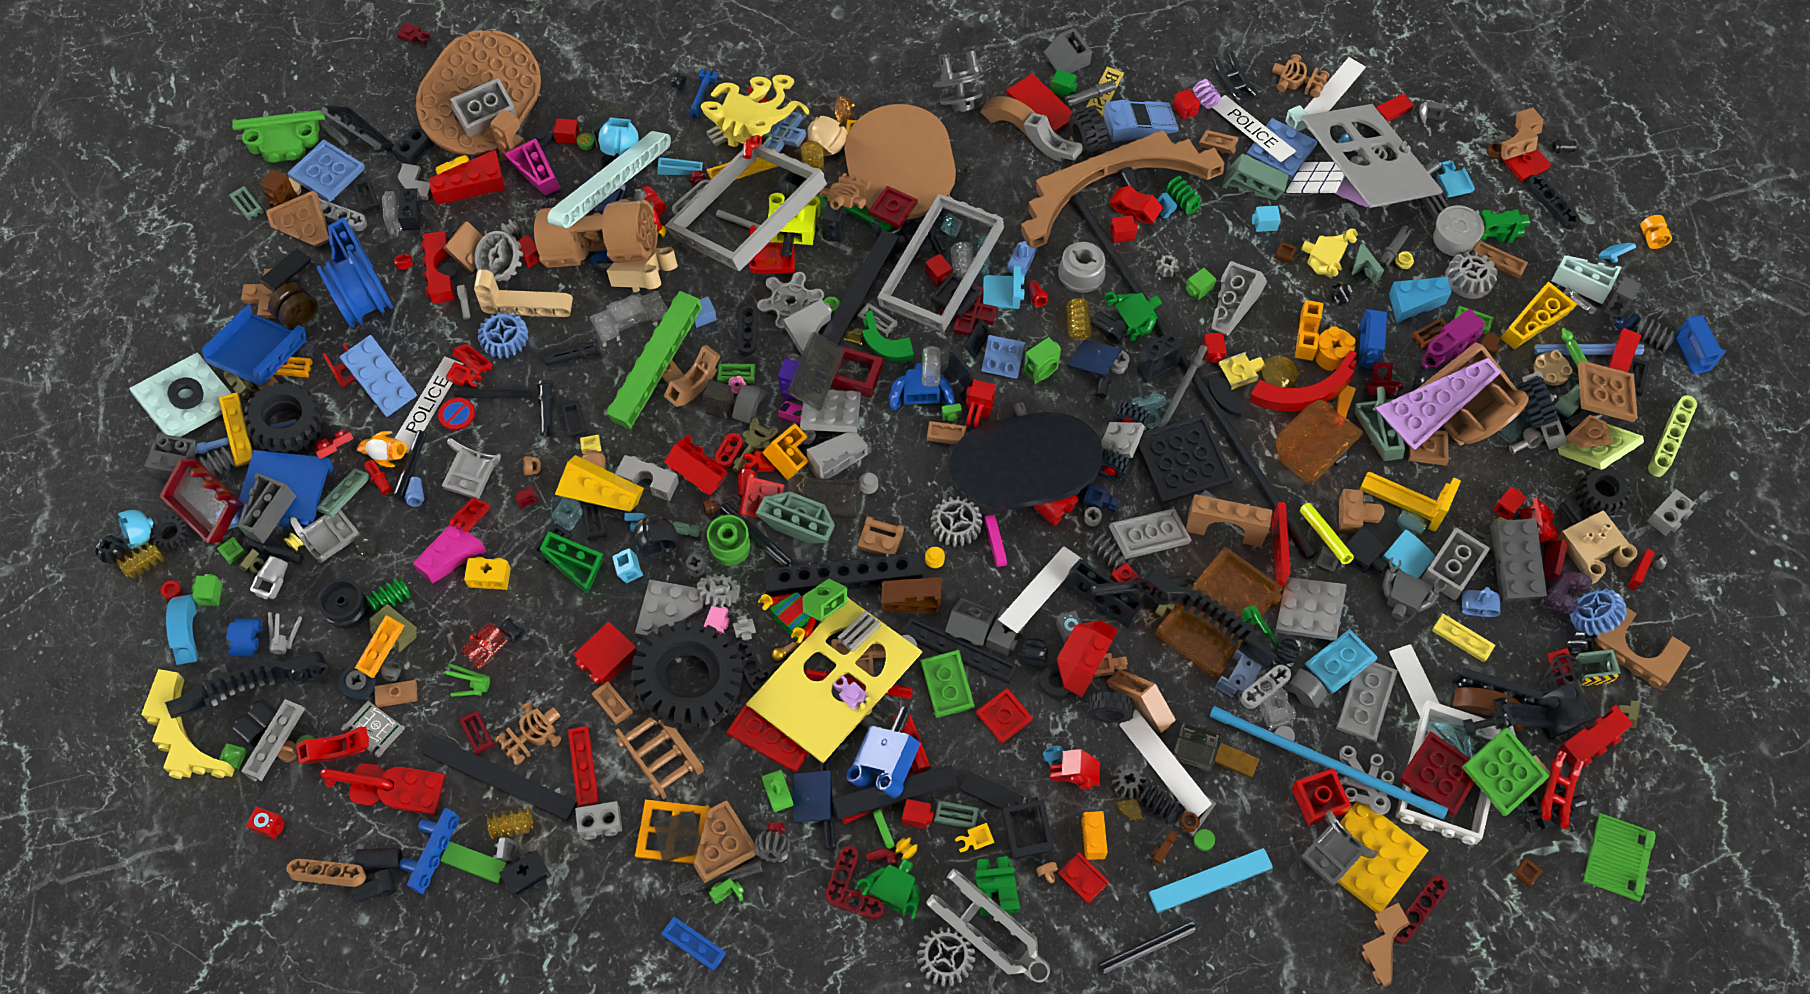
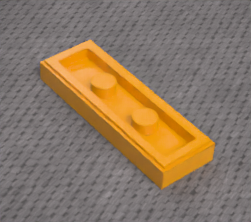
(379, 646)

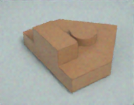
(1590, 433)

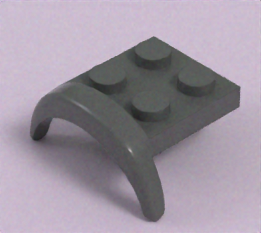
(1335, 851)

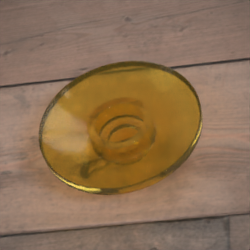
(1274, 376)

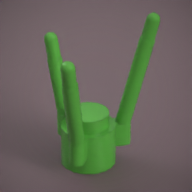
(479, 682)

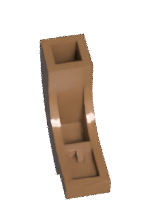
(1007, 109)
(695, 380)

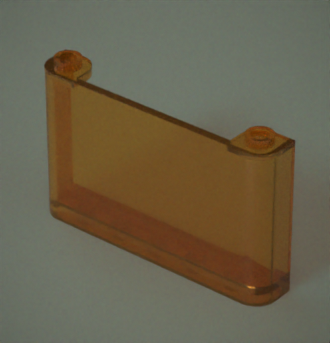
(1232, 584)

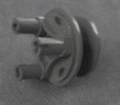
(949, 77)

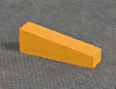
(1344, 400)

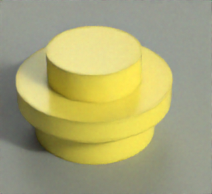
(1404, 260)

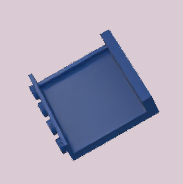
(252, 346)
(302, 475)

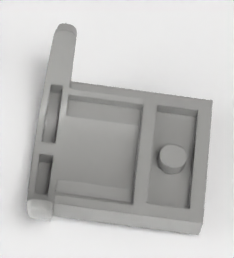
(469, 470)
(326, 535)

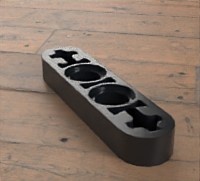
(1556, 200)

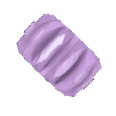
(1206, 94)

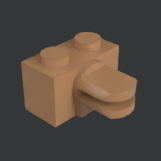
(1355, 512)

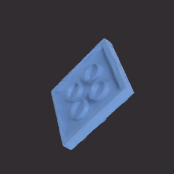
(1300, 142)
(326, 170)

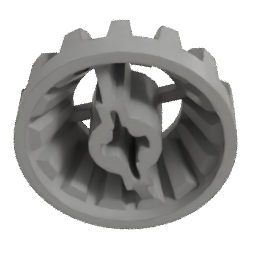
(494, 254)
(1469, 280)

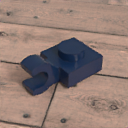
(1098, 497)

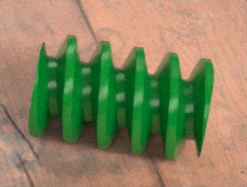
(1183, 196)
(388, 595)

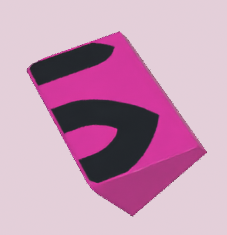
(791, 412)

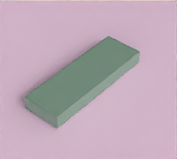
(343, 492)

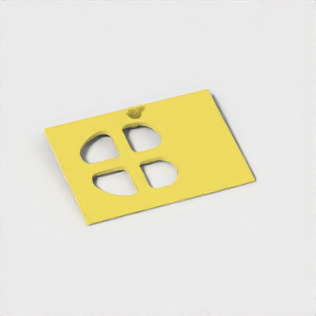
(807, 707)

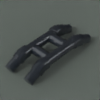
(1237, 71)

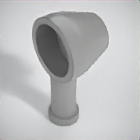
(1532, 439)

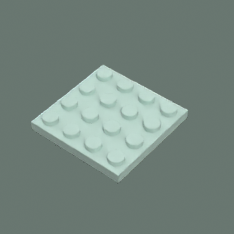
(172, 420)

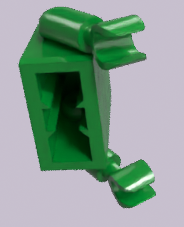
(1135, 311)
(893, 888)

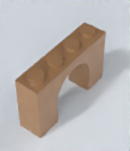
(1209, 510)
(1656, 670)

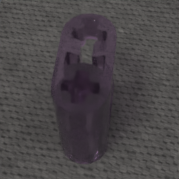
(1557, 597)

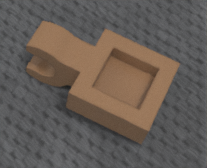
(1108, 665)

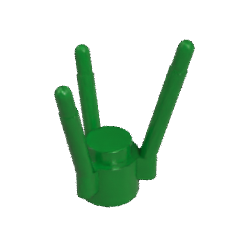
(1253, 616)

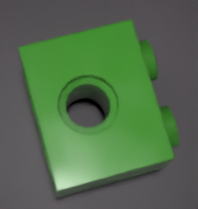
(1042, 360)

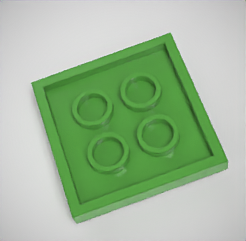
(1505, 771)

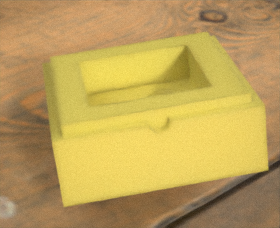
(590, 443)

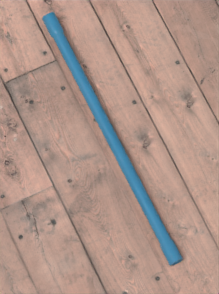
(1428, 806)

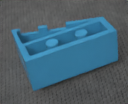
(1417, 296)

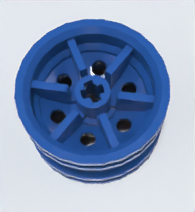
(355, 287)

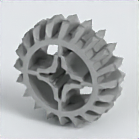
(945, 514)
(929, 965)

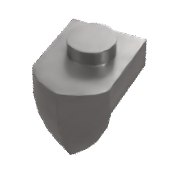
(1431, 110)

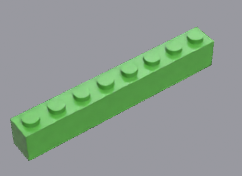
(654, 360)

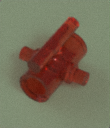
(484, 645)

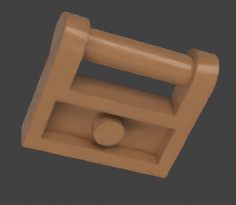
(877, 542)

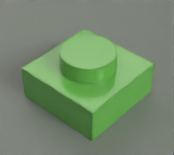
(951, 412)

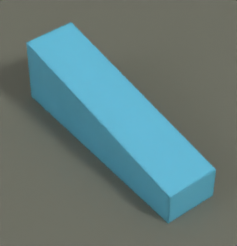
(677, 167)

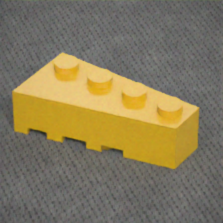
(1542, 312)
(597, 486)

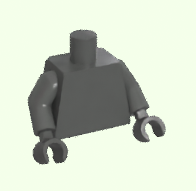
(1407, 592)

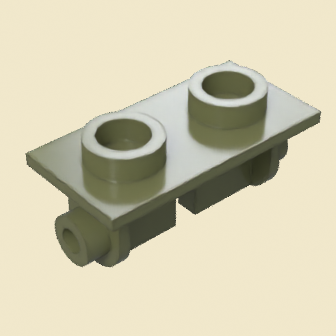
(243, 387)

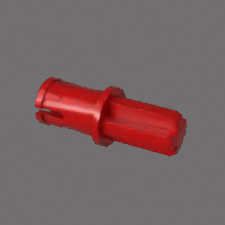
(378, 477)

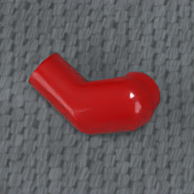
(750, 144)

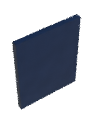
(1094, 357)
(812, 796)

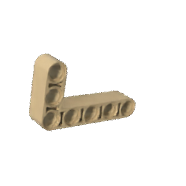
(519, 302)

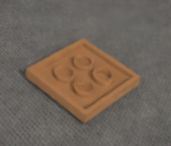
(1607, 391)

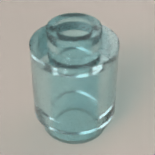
(1411, 522)

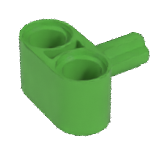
(777, 791)

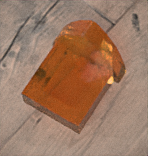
(842, 109)

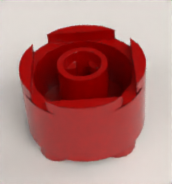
(1055, 510)

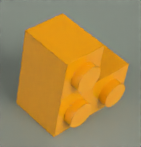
(785, 453)

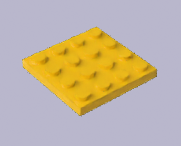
(1379, 878)

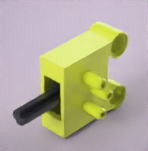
(799, 229)

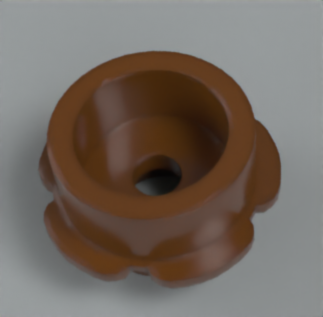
(1494, 150)
(709, 507)
(1189, 816)

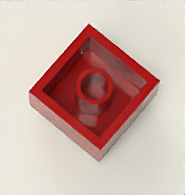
(1319, 795)

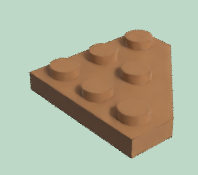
(301, 219)
(722, 843)

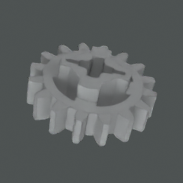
(718, 590)

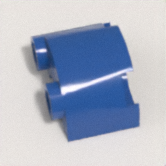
(242, 636)

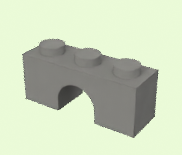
(663, 481)

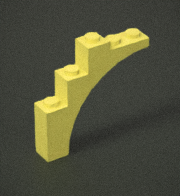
(171, 735)

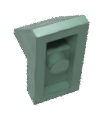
(1365, 261)

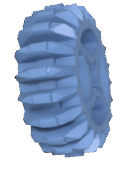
(492, 331)
(1599, 612)

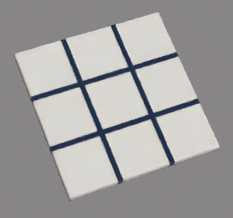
(1317, 178)

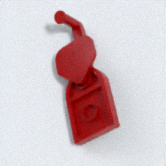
(412, 788)

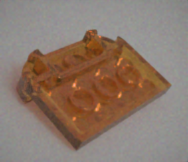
(1315, 440)

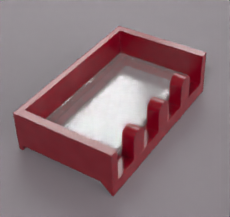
(200, 500)

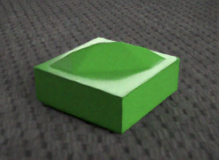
(233, 755)

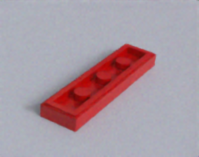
(583, 766)

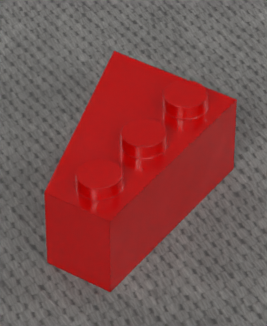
(695, 466)
(1597, 737)

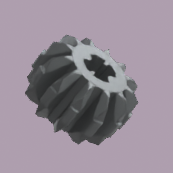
(1136, 784)
(772, 846)

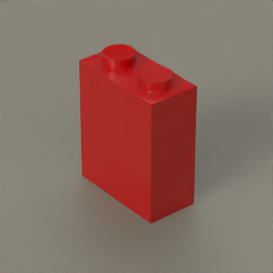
(605, 654)

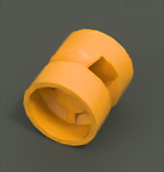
(1656, 231)

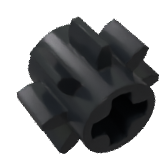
(1340, 293)
(1580, 643)

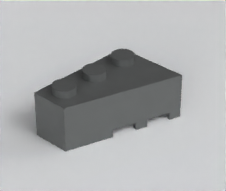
(265, 507)

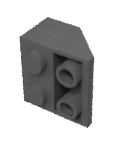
(1069, 52)
(166, 454)

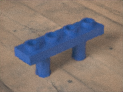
(430, 858)

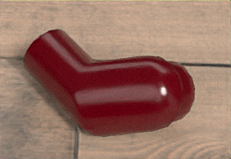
(882, 853)

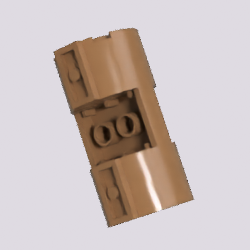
(622, 230)

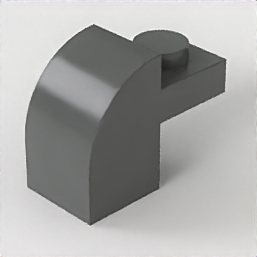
(747, 403)
(1306, 687)

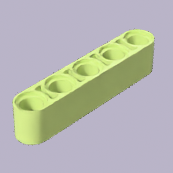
(1676, 427)

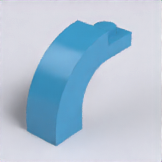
(179, 628)

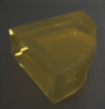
(854, 336)
(1130, 809)

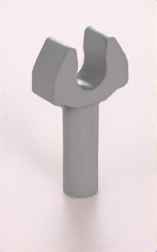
(463, 296)

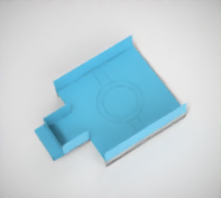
(1454, 182)

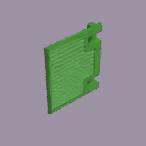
(1618, 857)

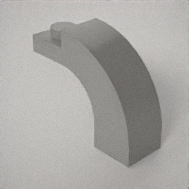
(1048, 141)

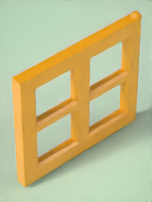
(675, 808)

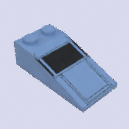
(1138, 119)

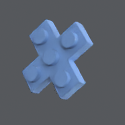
(785, 133)

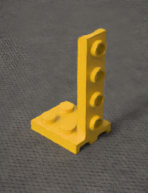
(1411, 500)

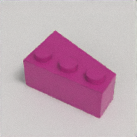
(534, 166)
(447, 553)

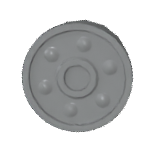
(1457, 230)
(1082, 267)

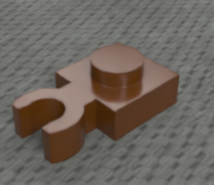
(1161, 852)

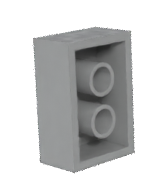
(480, 106)
(1456, 563)

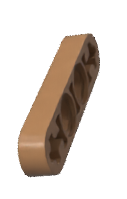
(324, 876)

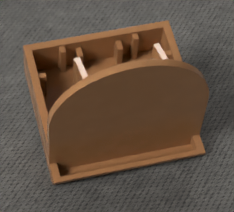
(1489, 409)

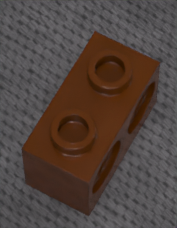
(277, 188)

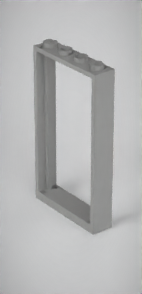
(919, 314)

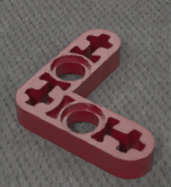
(846, 894)

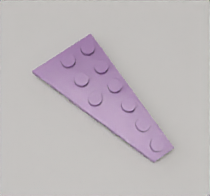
(1429, 407)

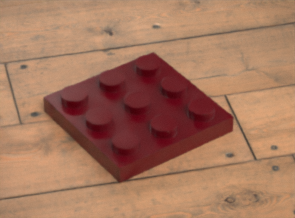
(1438, 773)

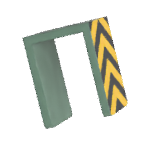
(1604, 656)

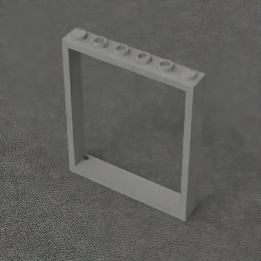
(756, 241)

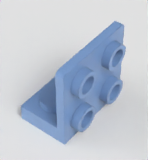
(1003, 356)

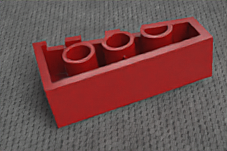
(468, 180)

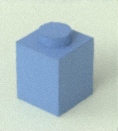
(707, 313)

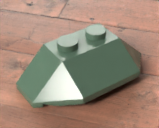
(797, 517)

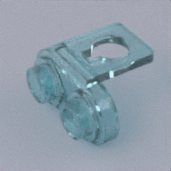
(1151, 404)

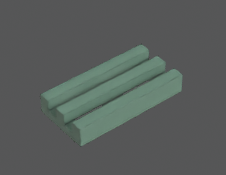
(252, 212)
(953, 822)

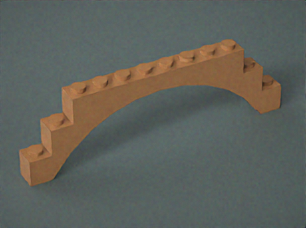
(1148, 152)

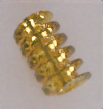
(813, 154)
(1078, 319)
(140, 560)
(510, 823)

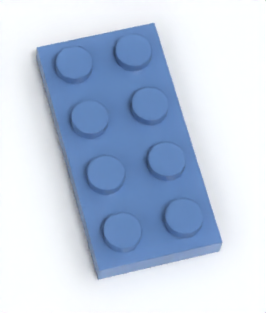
(378, 376)

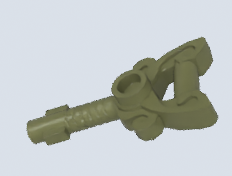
(754, 442)

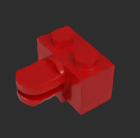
(979, 401)
(1077, 768)

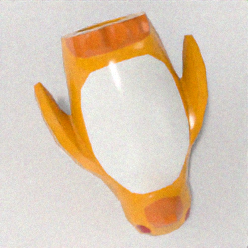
(383, 448)

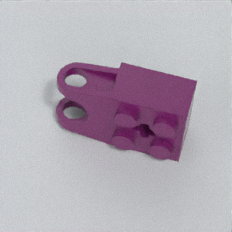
(1454, 339)

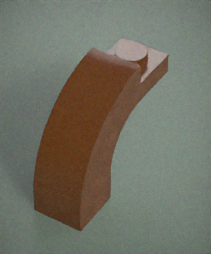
(1479, 701)

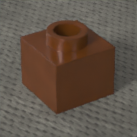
(1491, 342)

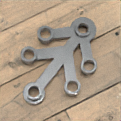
(1374, 796)

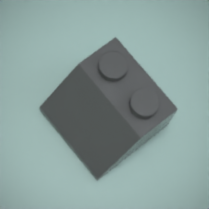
(971, 621)

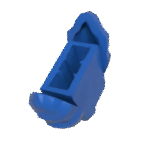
(914, 392)

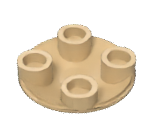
(1553, 367)

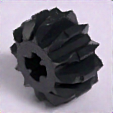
(1286, 650)

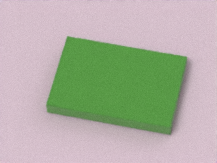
(947, 684)

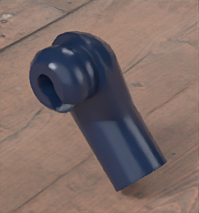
(1621, 323)

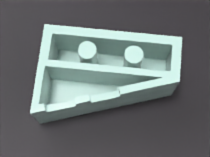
(1586, 278)

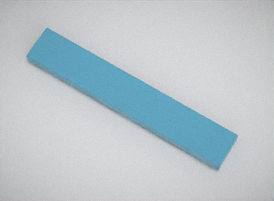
(1210, 880)

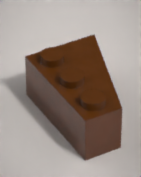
(912, 595)

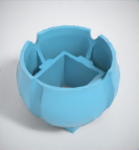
(617, 136)

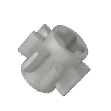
(1167, 265)
(744, 627)

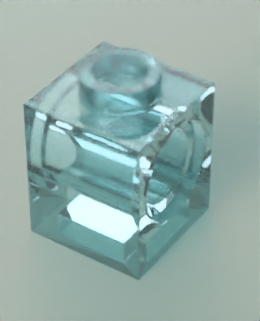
(567, 521)

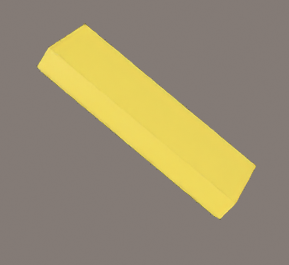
(1463, 638)

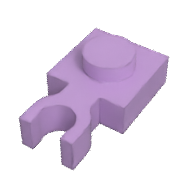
(850, 694)

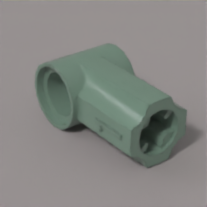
(1570, 403)

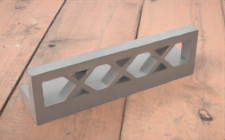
(272, 740)

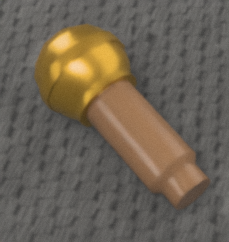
(779, 654)

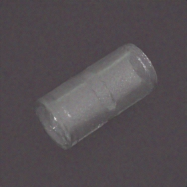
(931, 366)

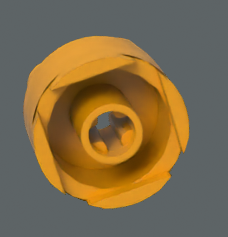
(1333, 348)

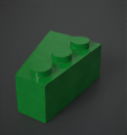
(572, 559)

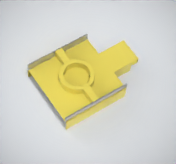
(1241, 370)

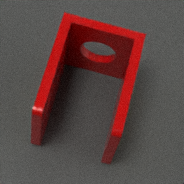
(337, 371)

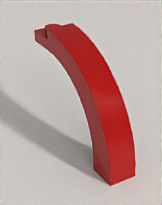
(1298, 399)

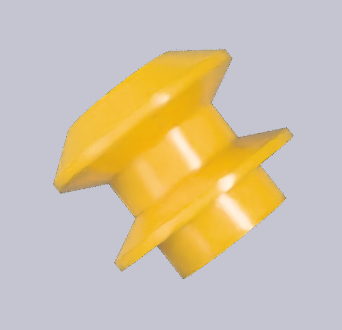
(934, 557)
(906, 848)

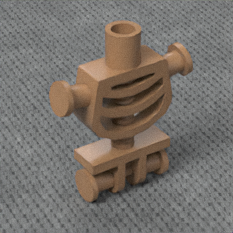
(1293, 79)
(847, 192)
(548, 735)

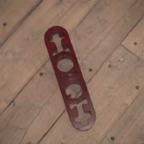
(1421, 911)

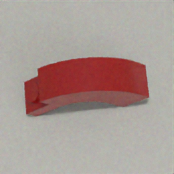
(333, 747)

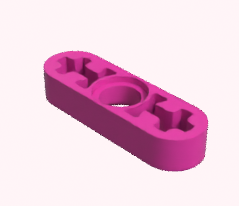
(995, 540)

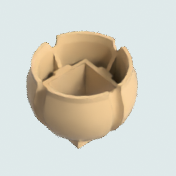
(828, 134)

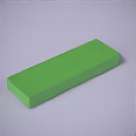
(473, 862)

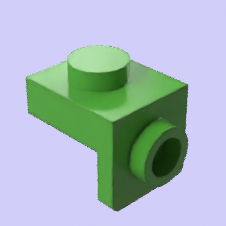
(724, 889)

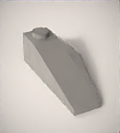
(1238, 292)

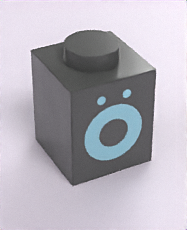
(1066, 622)

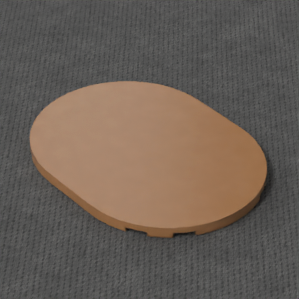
(469, 64)
(901, 150)

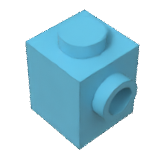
(1266, 218)

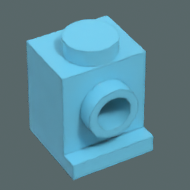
(627, 565)

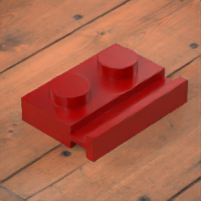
(1083, 878)

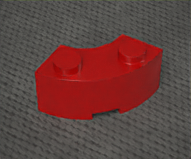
(1131, 202)

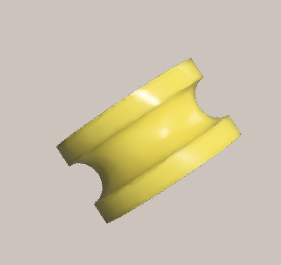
(293, 541)

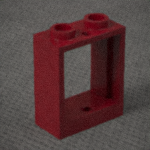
(848, 384)

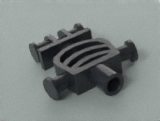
(1577, 802)

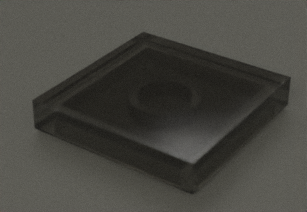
(677, 836)

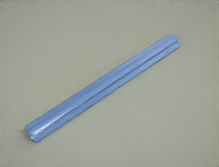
(1587, 349)

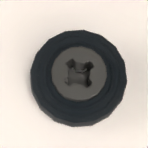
(356, 689)

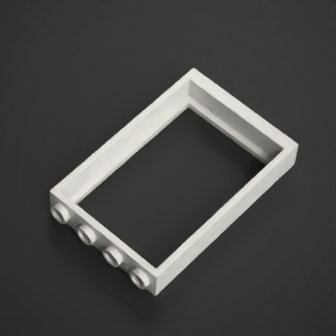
(1444, 714)

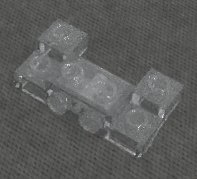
(628, 313)

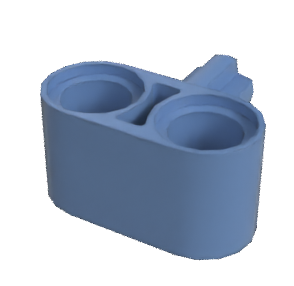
(1021, 257)
(1481, 603)

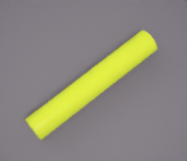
(1326, 533)

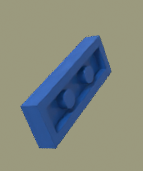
(693, 944)

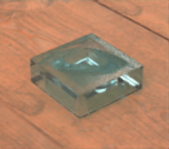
(951, 225)

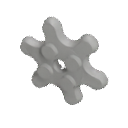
(782, 292)

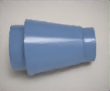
(414, 494)

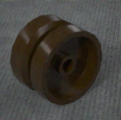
(292, 305)

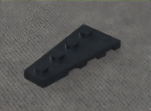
(357, 125)

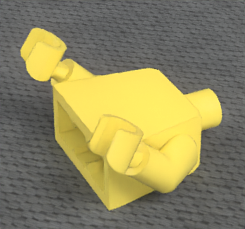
(1328, 252)

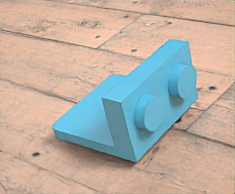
(1004, 290)

